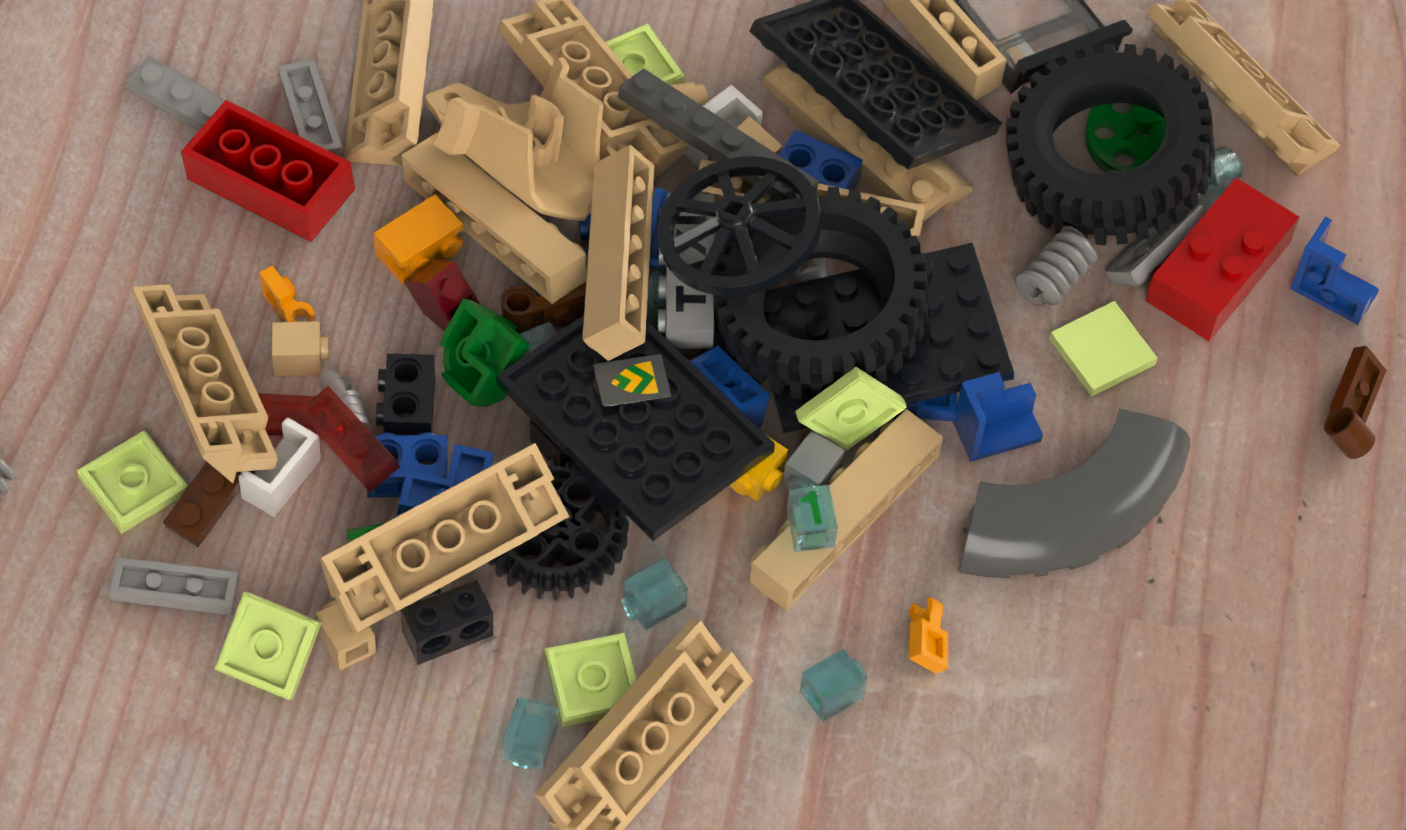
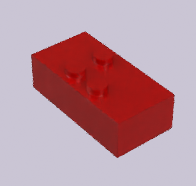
(268, 170)
(1222, 259)

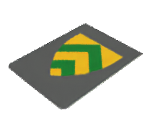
(632, 380)

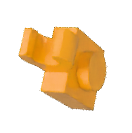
(280, 293)
(926, 639)

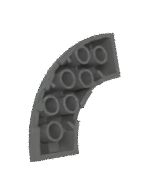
(1081, 511)

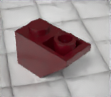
(439, 290)

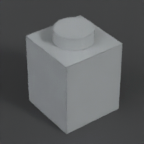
(813, 462)

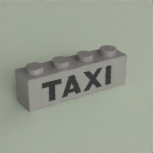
(688, 312)

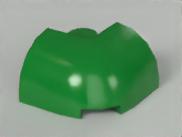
(476, 350)

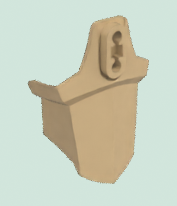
(532, 147)

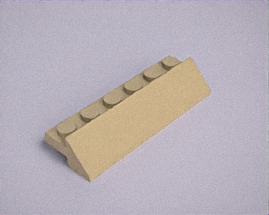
(560, 30)
(388, 80)
(1243, 84)
(929, 184)
(208, 379)
(443, 538)
(645, 734)

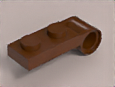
(539, 310)
(1354, 402)
(202, 504)

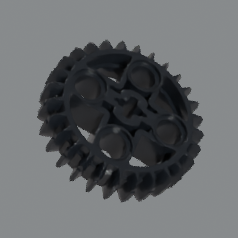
(566, 538)

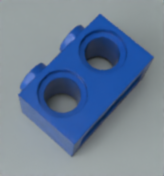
(823, 161)
(734, 383)
(409, 453)

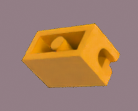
(417, 237)

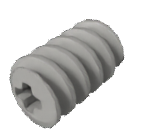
(1056, 267)

